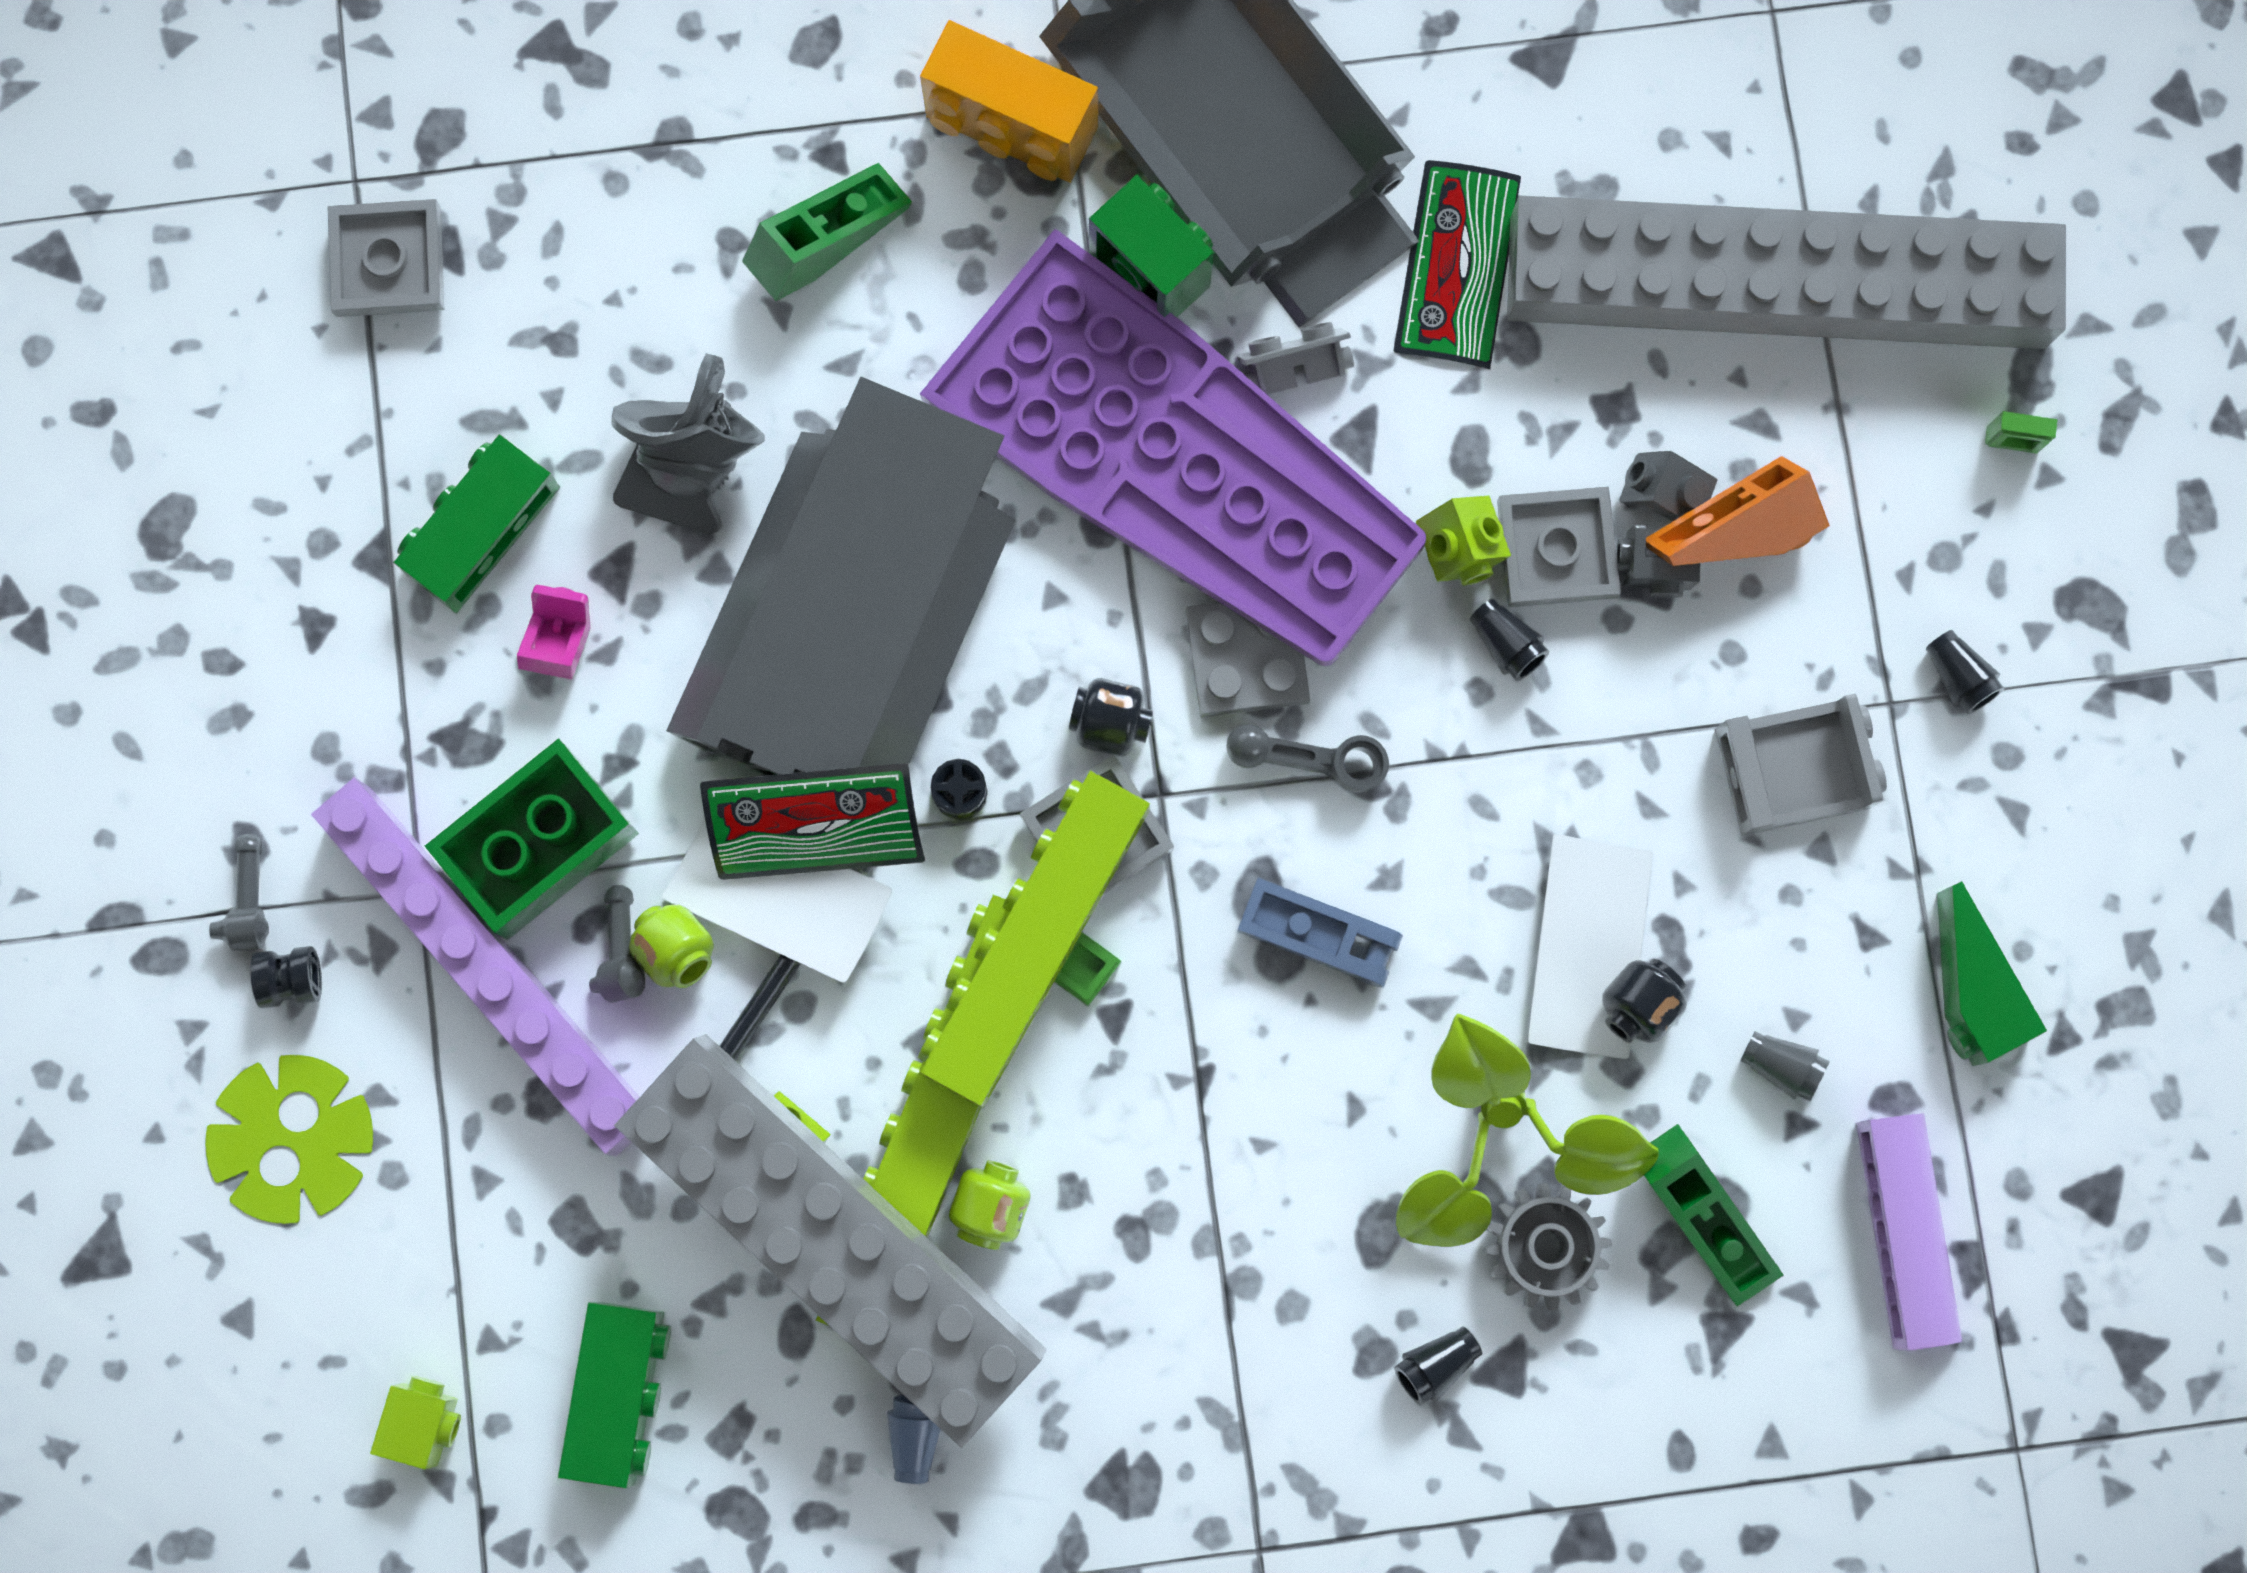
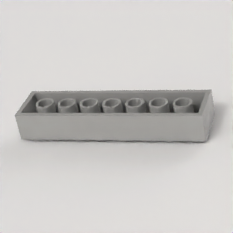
(831, 1239)

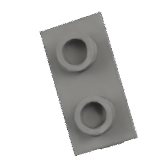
(1316, 350)

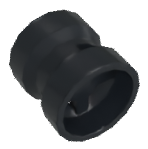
(286, 977)

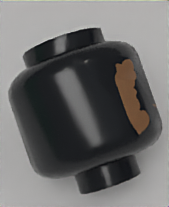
(1110, 717)
(1644, 1001)

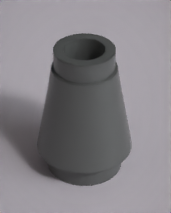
(1786, 1064)

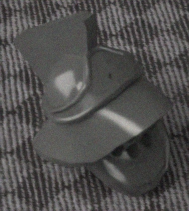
(682, 451)

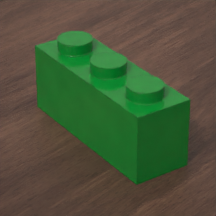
(476, 522)
(614, 1395)

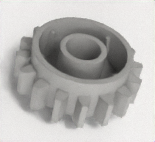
(1578, 1243)

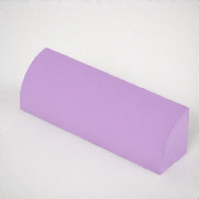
(1909, 1232)

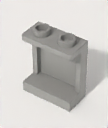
(1801, 765)

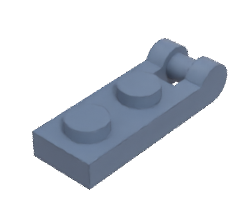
(1318, 932)

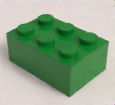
(531, 839)

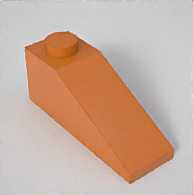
(1754, 518)

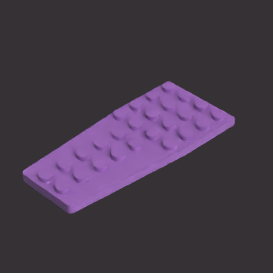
(1175, 452)

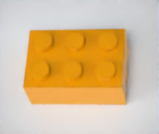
(1009, 102)

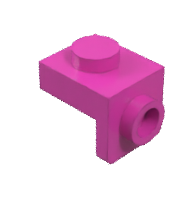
(555, 632)

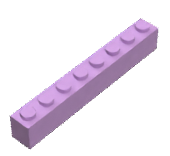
(479, 962)

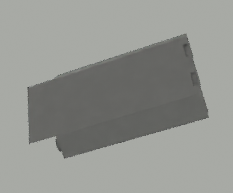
(1248, 136)
(851, 593)

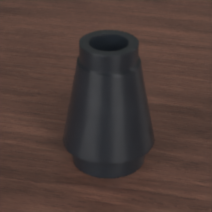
(1510, 641)
(1964, 672)
(1437, 1365)

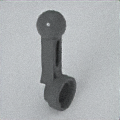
(1250, 747)

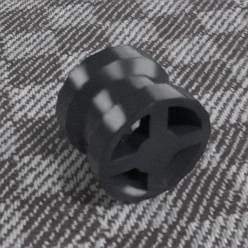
(959, 778)

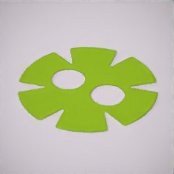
(322, 1172)

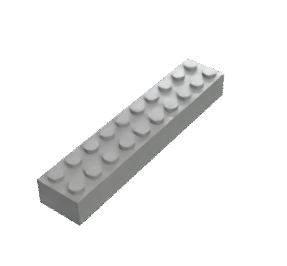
(1786, 272)

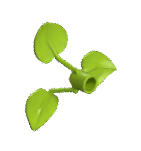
(1489, 1071)

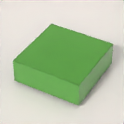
(2021, 432)
(1087, 970)

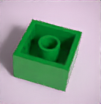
(1152, 246)

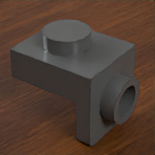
(1666, 484)
(1652, 572)

